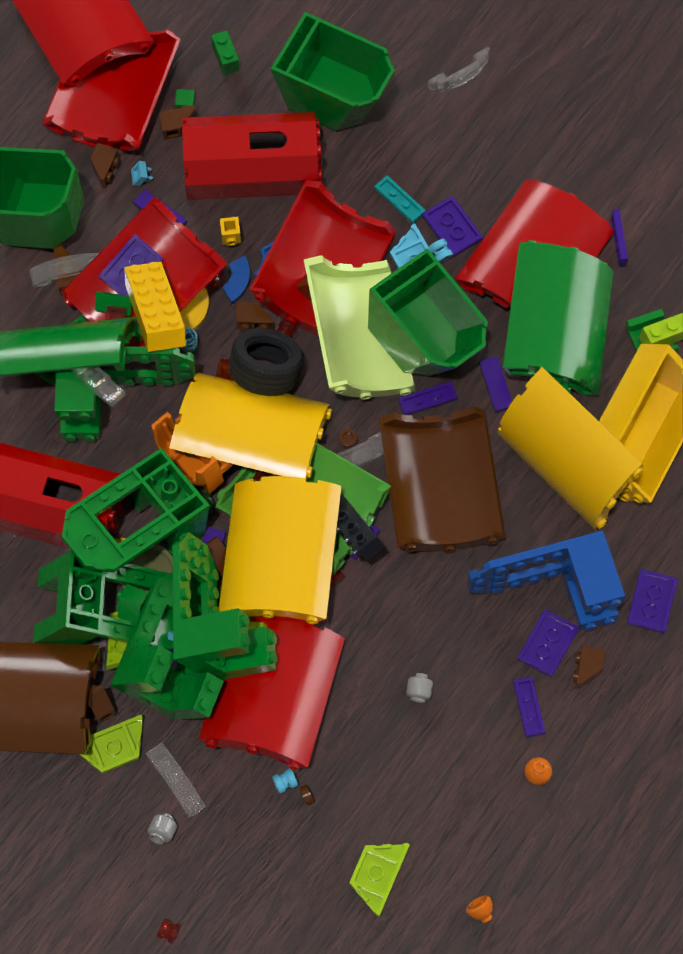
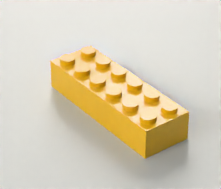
(154, 306)

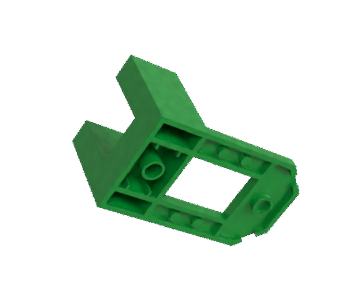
(81, 407)
(150, 482)
(81, 602)
(216, 639)
(146, 669)

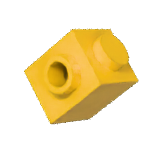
(230, 231)

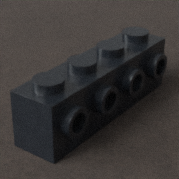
(356, 531)

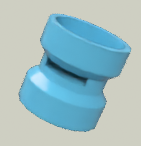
(441, 250)
(191, 341)
(284, 781)

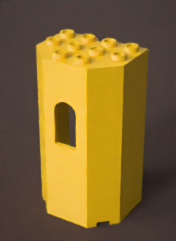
(648, 416)

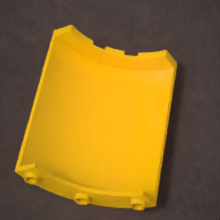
(249, 428)
(568, 448)
(281, 548)

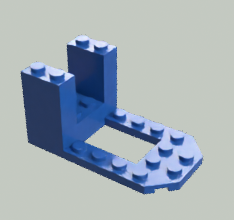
(584, 568)

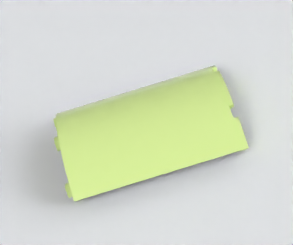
(351, 354)

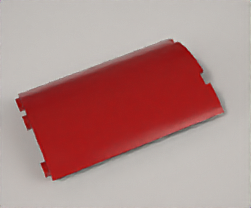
(84, 33)
(114, 99)
(535, 214)
(314, 229)
(185, 261)
(281, 708)

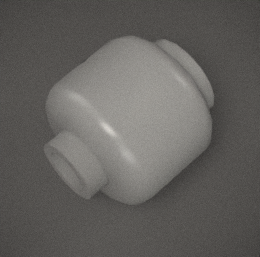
(419, 688)
(162, 828)

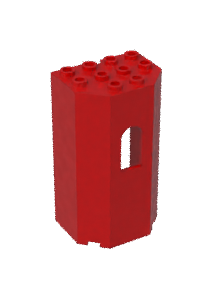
(224, 166)
(42, 517)

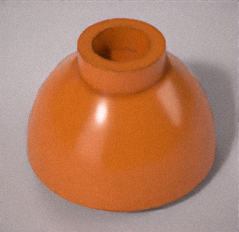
(538, 771)
(480, 908)

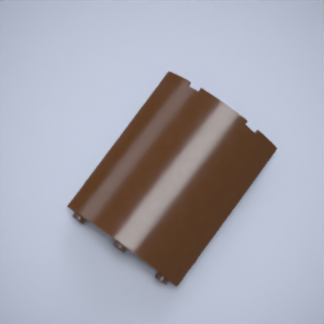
(441, 481)
(46, 696)

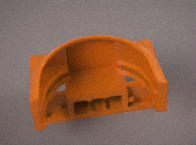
(197, 469)

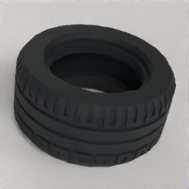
(262, 377)

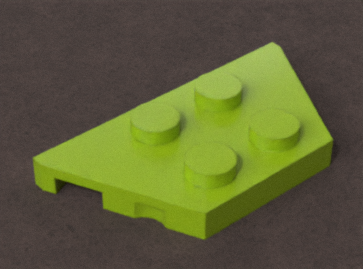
(115, 745)
(377, 873)

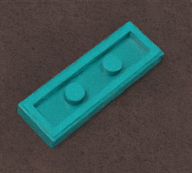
(399, 199)

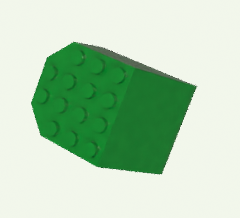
(331, 73)
(38, 197)
(425, 318)

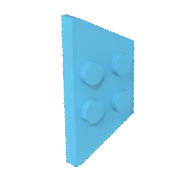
(408, 247)

